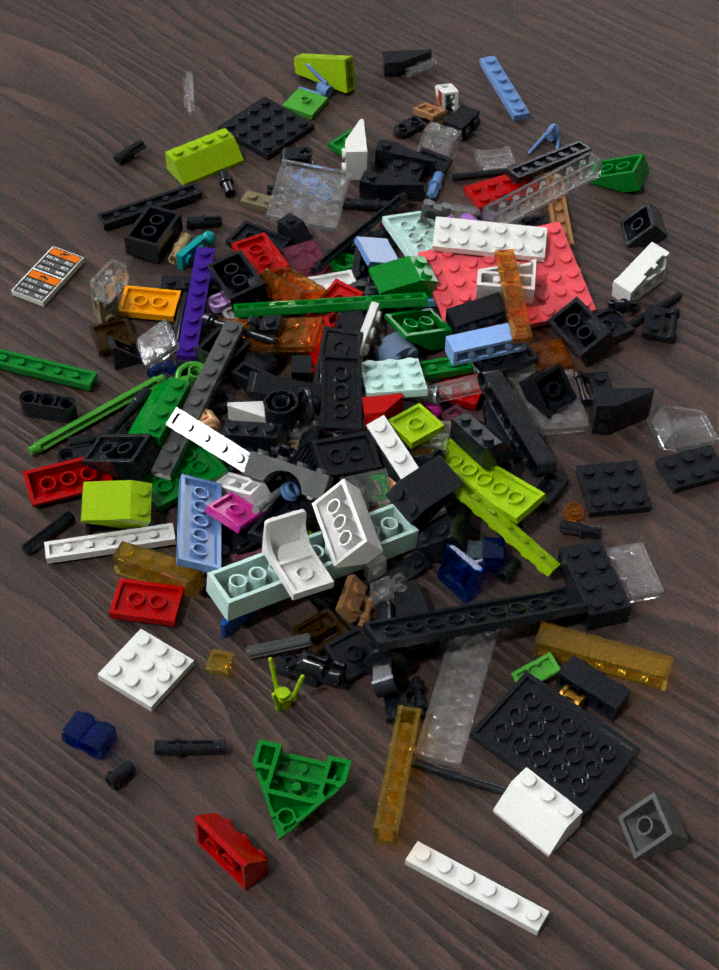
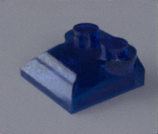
(461, 573)

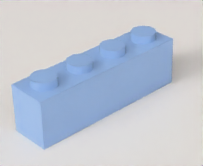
(481, 344)

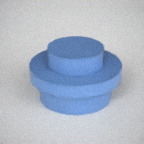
(290, 491)

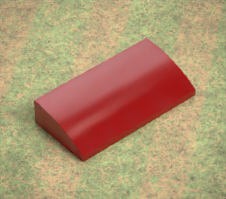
(60, 481)

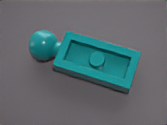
(186, 256)

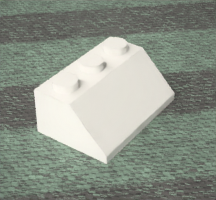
(538, 812)

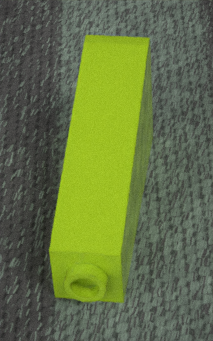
(334, 68)

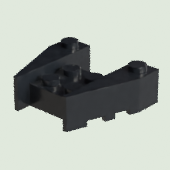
(403, 173)

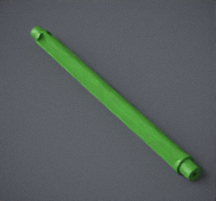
(92, 417)

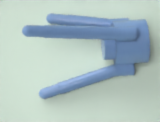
(322, 87)
(551, 134)

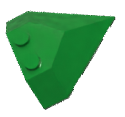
(296, 784)

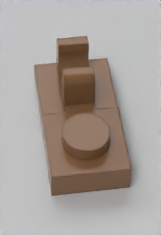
(430, 112)

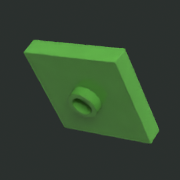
(305, 103)

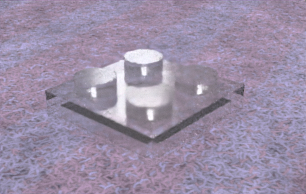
(157, 343)

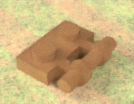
(351, 600)

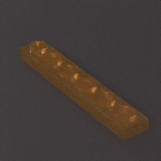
(513, 296)

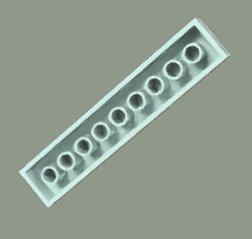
(254, 584)

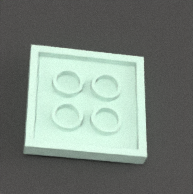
(393, 378)

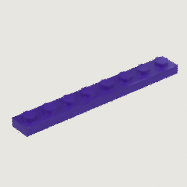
(195, 304)

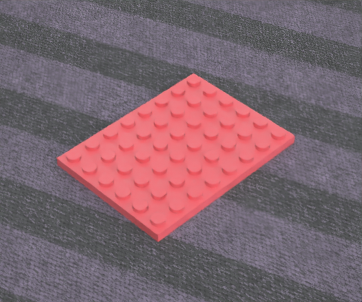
(556, 279)

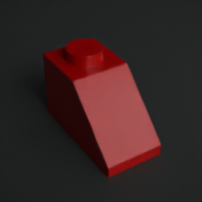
(377, 406)

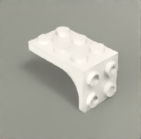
(292, 555)

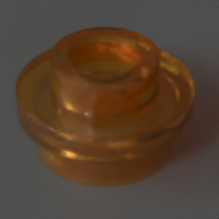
(573, 512)

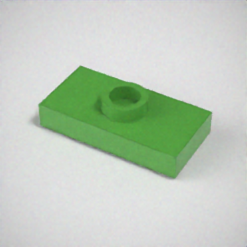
(542, 668)

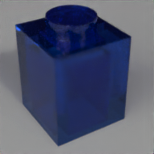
(493, 553)

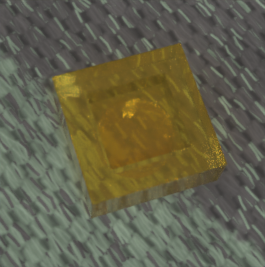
(219, 662)

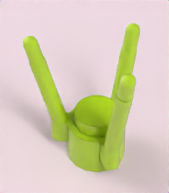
(282, 695)

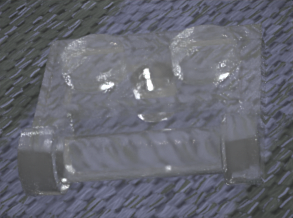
(495, 158)

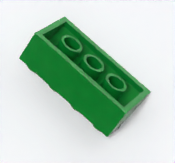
(159, 408)

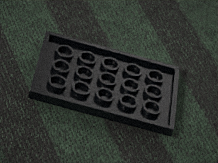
(555, 741)

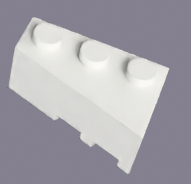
(642, 274)
(489, 283)

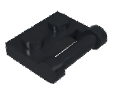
(654, 323)
(595, 380)

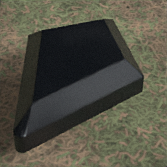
(535, 220)

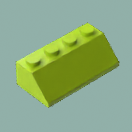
(203, 157)

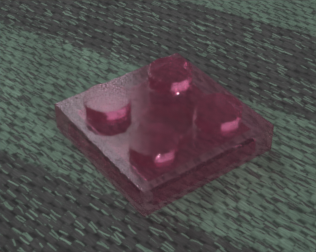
(303, 256)

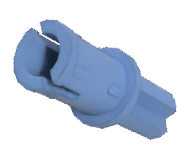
(435, 185)

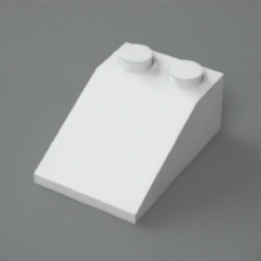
(355, 152)

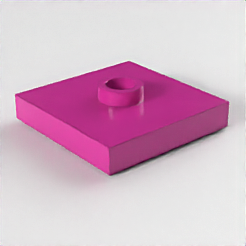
(233, 512)

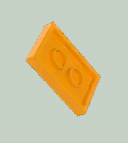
(149, 303)

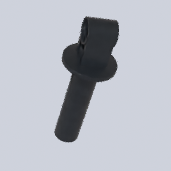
(385, 666)

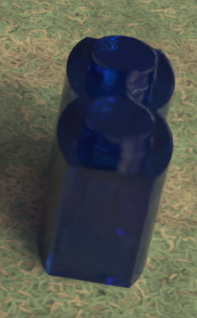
(89, 735)

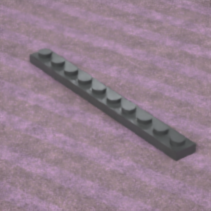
(199, 397)

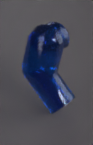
(161, 366)

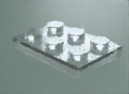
(635, 572)

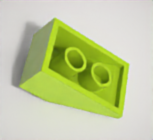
(117, 503)

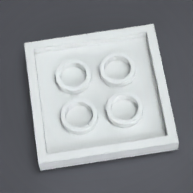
(146, 670)

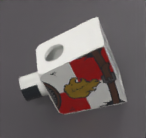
(446, 97)

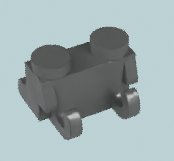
(431, 210)

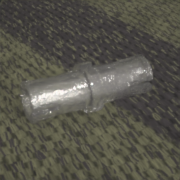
(421, 67)

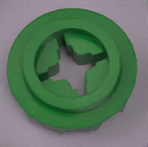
(337, 264)

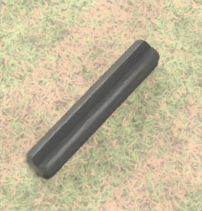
(279, 645)

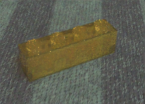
(155, 567)

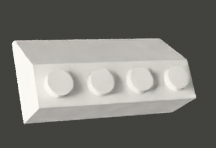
(347, 526)

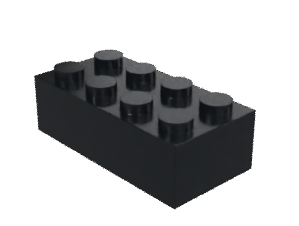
(594, 580)

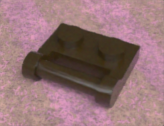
(319, 627)

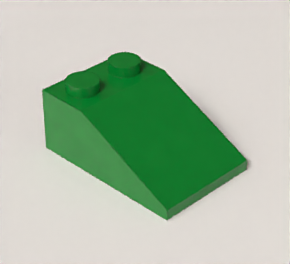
(623, 173)
(404, 275)
(421, 327)

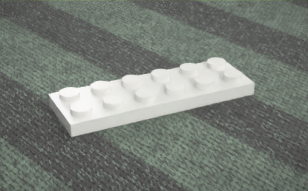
(485, 237)

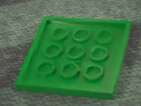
(195, 463)

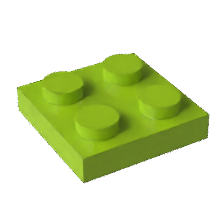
(416, 425)

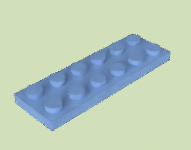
(197, 531)

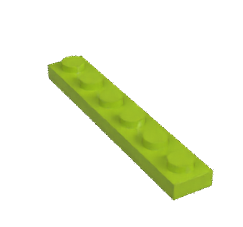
(508, 530)

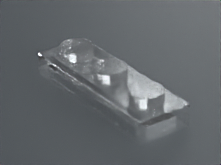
(188, 89)

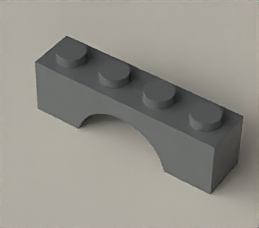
(263, 468)

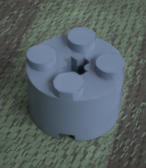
(395, 348)

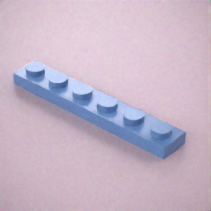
(504, 88)

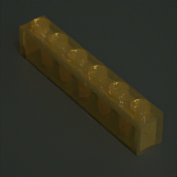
(605, 655)
(397, 776)

